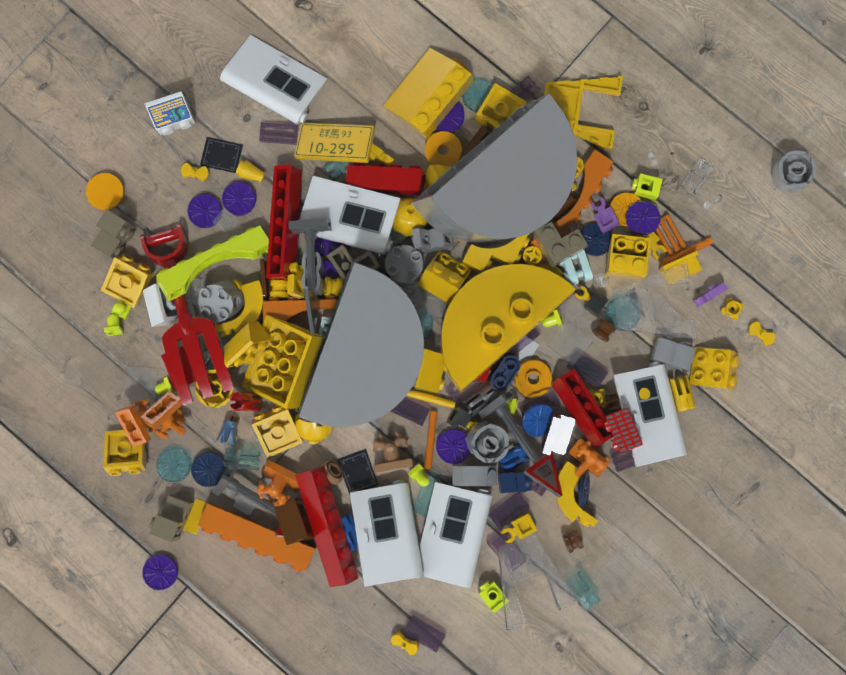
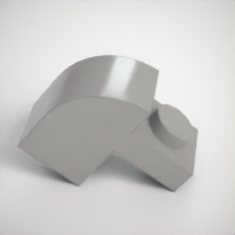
(431, 240)
(474, 475)

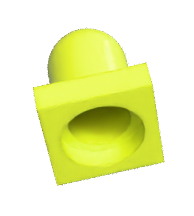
(121, 309)
(552, 319)
(113, 326)
(165, 386)
(512, 406)
(418, 474)

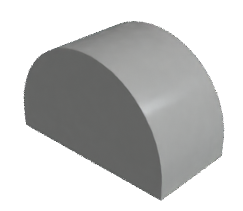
(507, 180)
(367, 353)

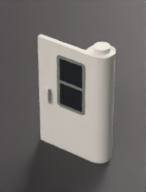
(273, 79)
(356, 221)
(654, 417)
(460, 527)
(392, 534)

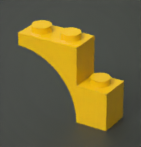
(479, 258)

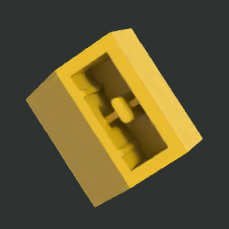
(628, 256)
(444, 277)
(245, 345)

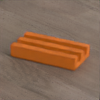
(676, 234)

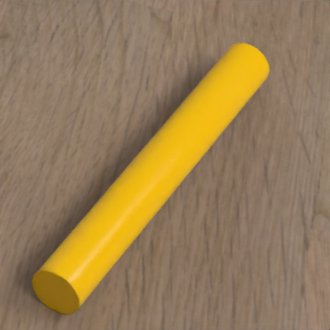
(432, 399)

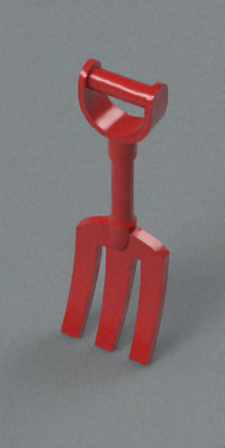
(188, 328)

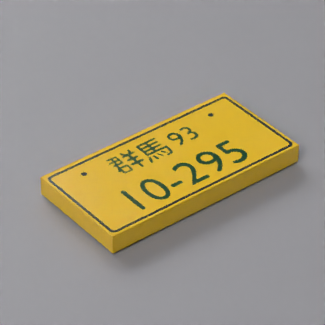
(335, 142)

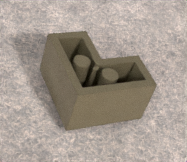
(113, 234)
(557, 248)
(342, 261)
(172, 520)

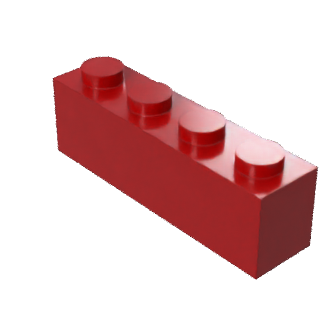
(387, 179)
(582, 408)

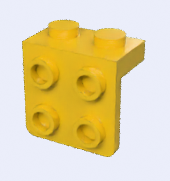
(715, 368)

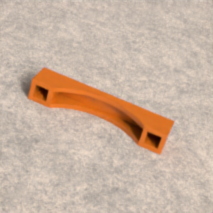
(593, 172)
(293, 307)

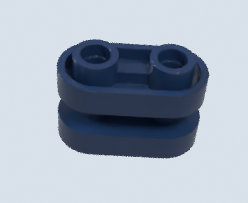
(505, 372)

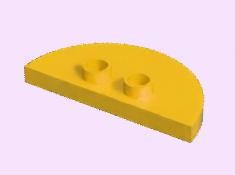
(494, 315)

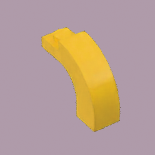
(252, 311)
(567, 501)

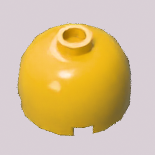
(408, 218)
(220, 397)
(312, 431)

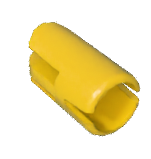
(682, 393)

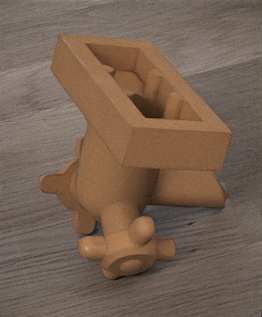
(391, 453)

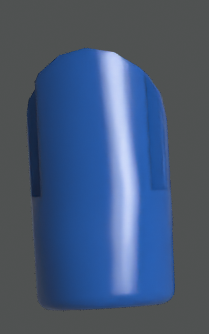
(515, 457)
(350, 531)

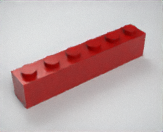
(284, 208)
(327, 527)

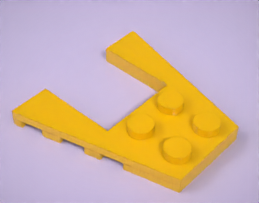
(569, 96)

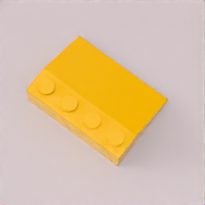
(429, 92)
(285, 365)

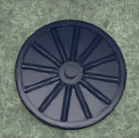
(597, 241)
(208, 469)
(584, 490)

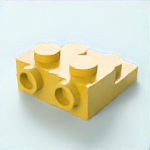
(498, 107)
(127, 280)
(276, 430)
(121, 455)

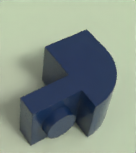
(514, 482)

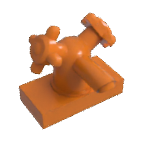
(164, 414)
(133, 424)
(588, 458)
(280, 479)

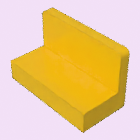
(693, 263)

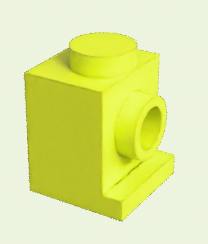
(652, 183)
(486, 589)

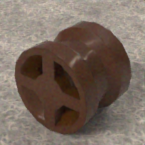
(603, 330)
(572, 541)

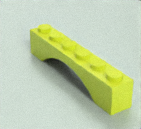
(177, 279)

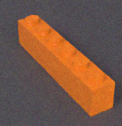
(256, 536)

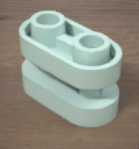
(584, 271)

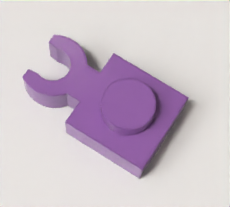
(605, 217)
(714, 290)

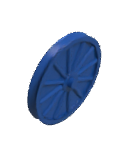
(537, 420)

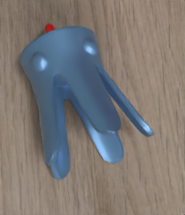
(228, 426)

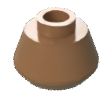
(333, 471)

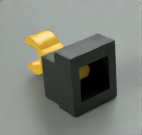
(594, 304)
(461, 417)

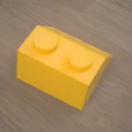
(431, 372)

